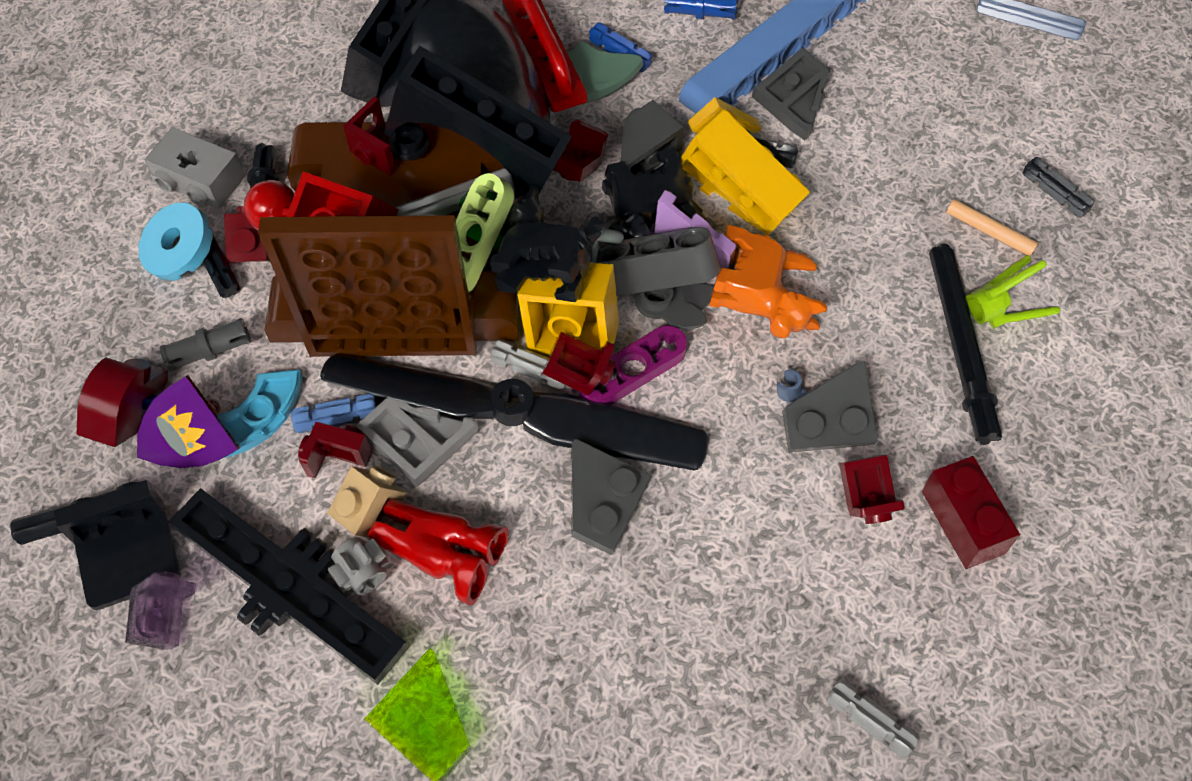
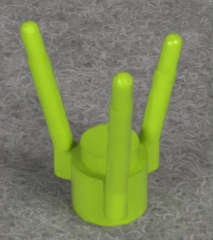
(992, 299)

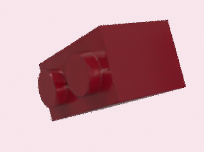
(970, 512)

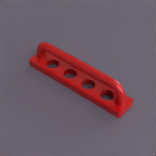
(568, 89)

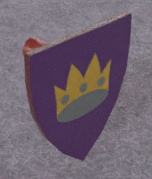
(183, 429)

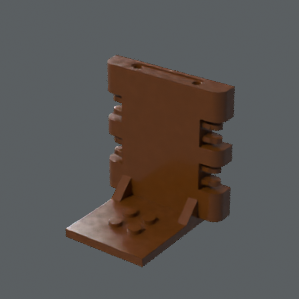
(382, 279)

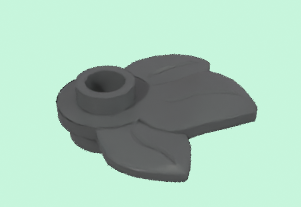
(678, 305)

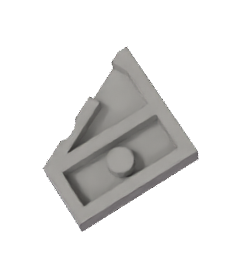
(414, 438)

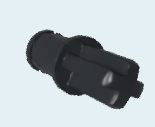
(263, 165)

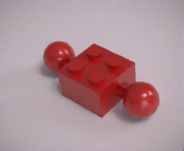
(311, 199)

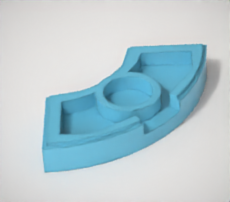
(264, 408)

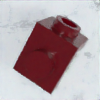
(583, 152)
(242, 239)
(579, 363)
(339, 443)
(870, 489)

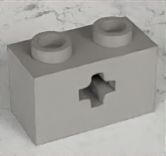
(194, 168)

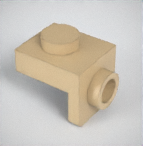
(363, 497)

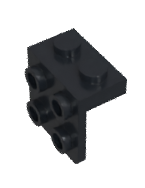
(118, 541)

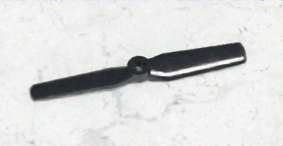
(548, 416)

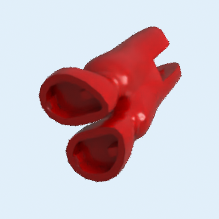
(433, 541)

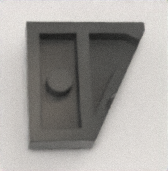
(832, 414)
(602, 496)

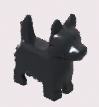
(637, 196)
(543, 250)

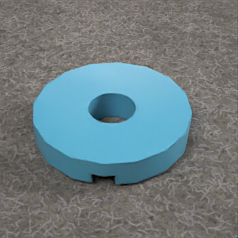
(161, 231)

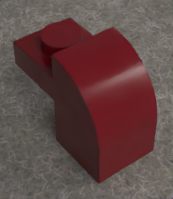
(113, 399)

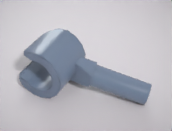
(792, 393)

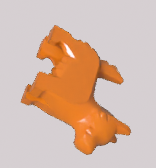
(757, 284)

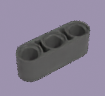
(662, 260)

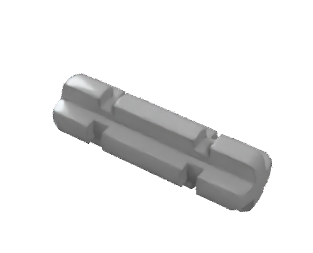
(522, 361)
(873, 718)

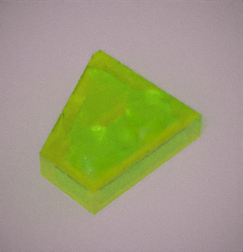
(422, 720)

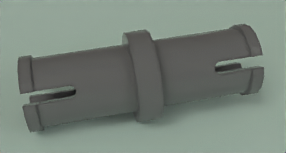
(205, 344)

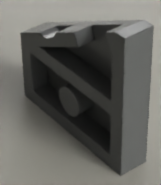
(794, 92)

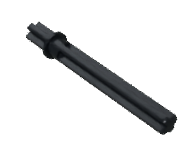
(975, 386)

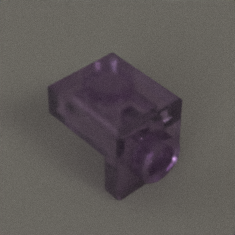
(157, 610)

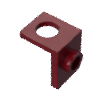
(364, 144)

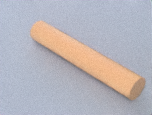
(992, 227)

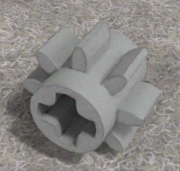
(358, 566)

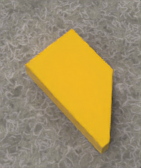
(716, 106)

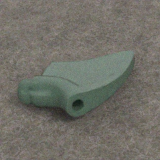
(601, 70)

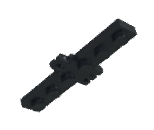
(289, 585)

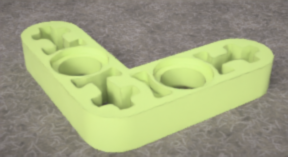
(491, 228)

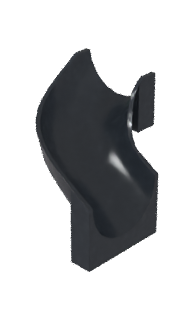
(461, 72)

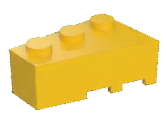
(742, 173)

